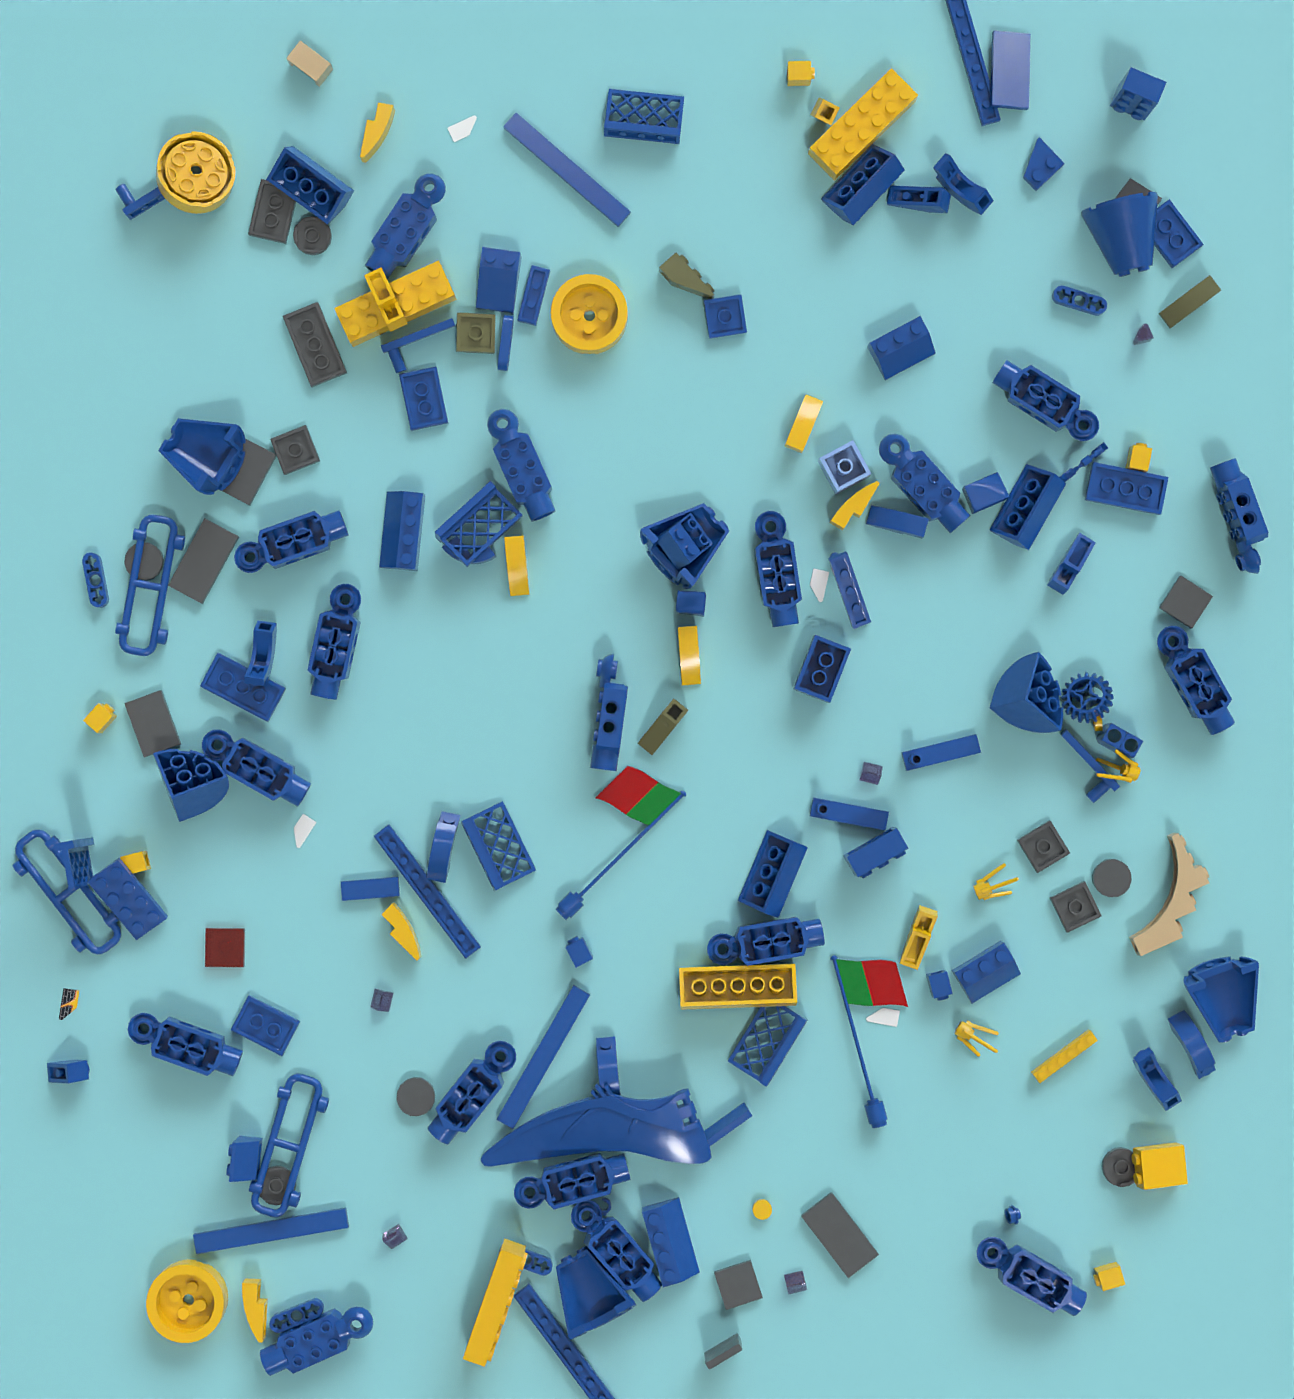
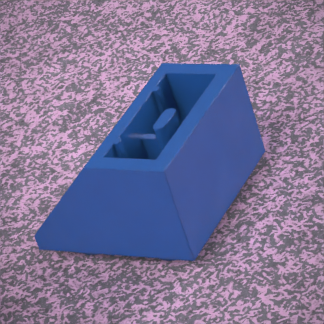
(684, 541)
(245, 1159)

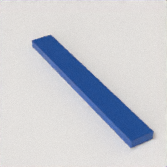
(972, 60)
(567, 169)
(427, 891)
(543, 1057)
(271, 1230)
(561, 1344)

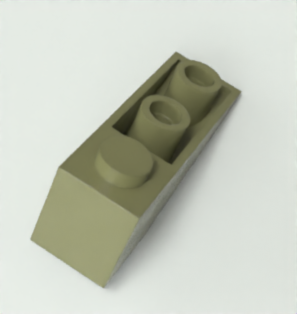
(683, 277)
(662, 726)

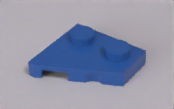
(1041, 165)

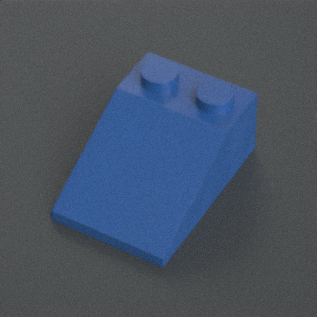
(498, 280)

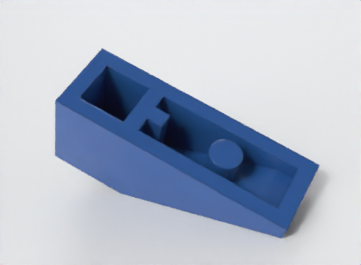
(920, 198)

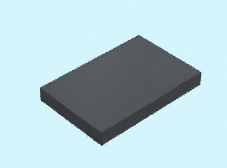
(272, 214)
(252, 472)
(152, 723)

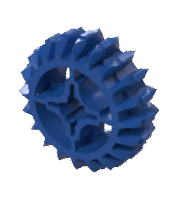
(1101, 703)

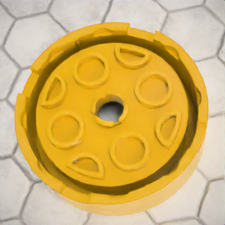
(192, 191)
(587, 294)
(181, 1320)

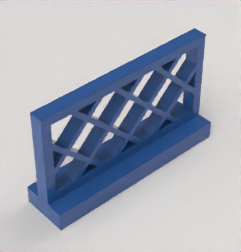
(644, 131)
(469, 510)
(483, 854)
(76, 861)
(781, 1050)

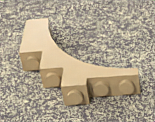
(1186, 878)

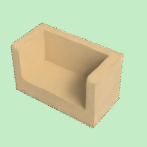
(310, 63)

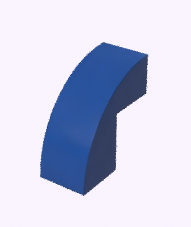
(484, 557)

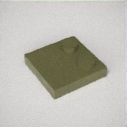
(475, 333)

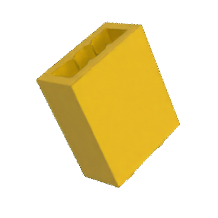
(1159, 1166)

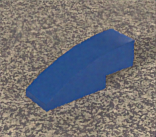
(897, 521)
(1071, 564)

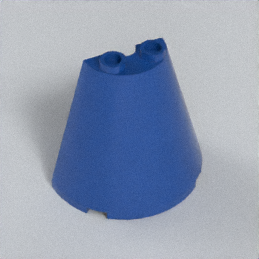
(1125, 231)
(205, 453)
(691, 572)
(1225, 994)
(589, 1293)

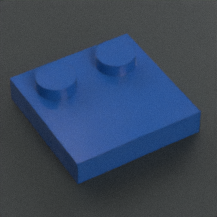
(725, 316)

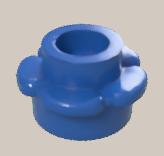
(1012, 1215)

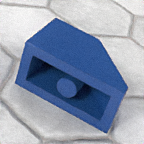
(68, 1071)

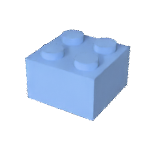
(844, 467)

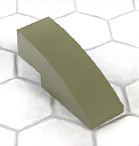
(1190, 301)

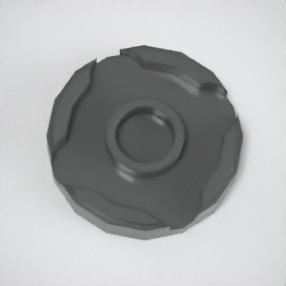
(312, 235)
(151, 561)
(1112, 878)
(415, 1096)
(1118, 1167)
(275, 1185)

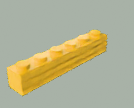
(1064, 1056)

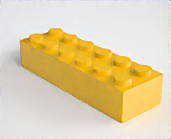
(862, 124)
(416, 295)
(738, 986)
(496, 1298)

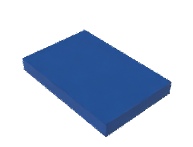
(1174, 235)
(423, 398)
(265, 1025)

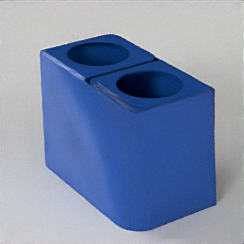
(985, 493)
(691, 603)
(1102, 738)

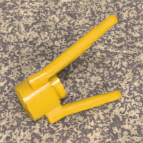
(1130, 771)
(984, 889)
(965, 1031)

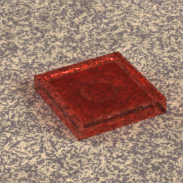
(225, 947)

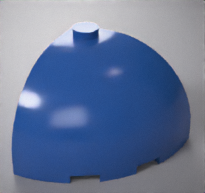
(1029, 696)
(191, 781)

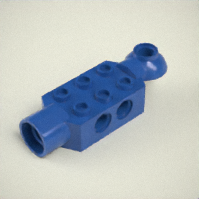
(406, 226)
(1046, 400)
(521, 466)
(923, 483)
(1233, 487)
(291, 541)
(777, 570)
(334, 643)
(1196, 680)
(606, 751)
(256, 767)
(767, 941)
(185, 1045)
(472, 1093)
(573, 1181)
(616, 1250)
(1032, 1276)
(315, 1340)

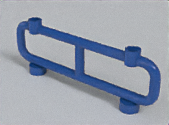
(158, 635)
(81, 941)
(290, 1197)

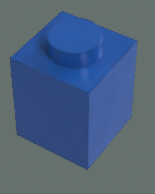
(578, 951)
(939, 985)

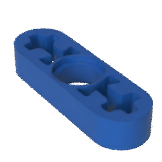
(1090, 310)
(505, 343)
(93, 594)
(541, 1258)
(311, 1315)

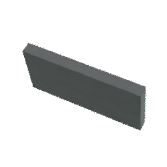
(314, 344)
(203, 561)
(839, 1235)

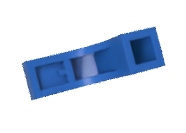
(960, 187)
(263, 653)
(442, 847)
(1193, 1043)
(608, 1064)
(1156, 1079)

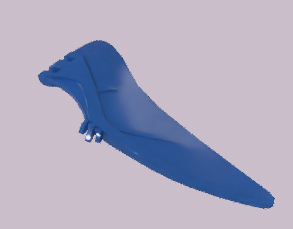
(609, 1124)

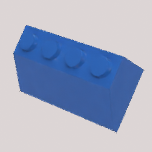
(309, 184)
(863, 184)
(1028, 506)
(402, 530)
(772, 874)
(670, 1241)

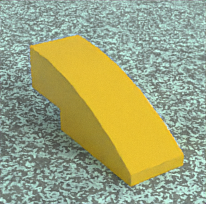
(376, 130)
(385, 299)
(803, 423)
(854, 505)
(516, 565)
(689, 655)
(403, 930)
(918, 937)
(255, 1307)

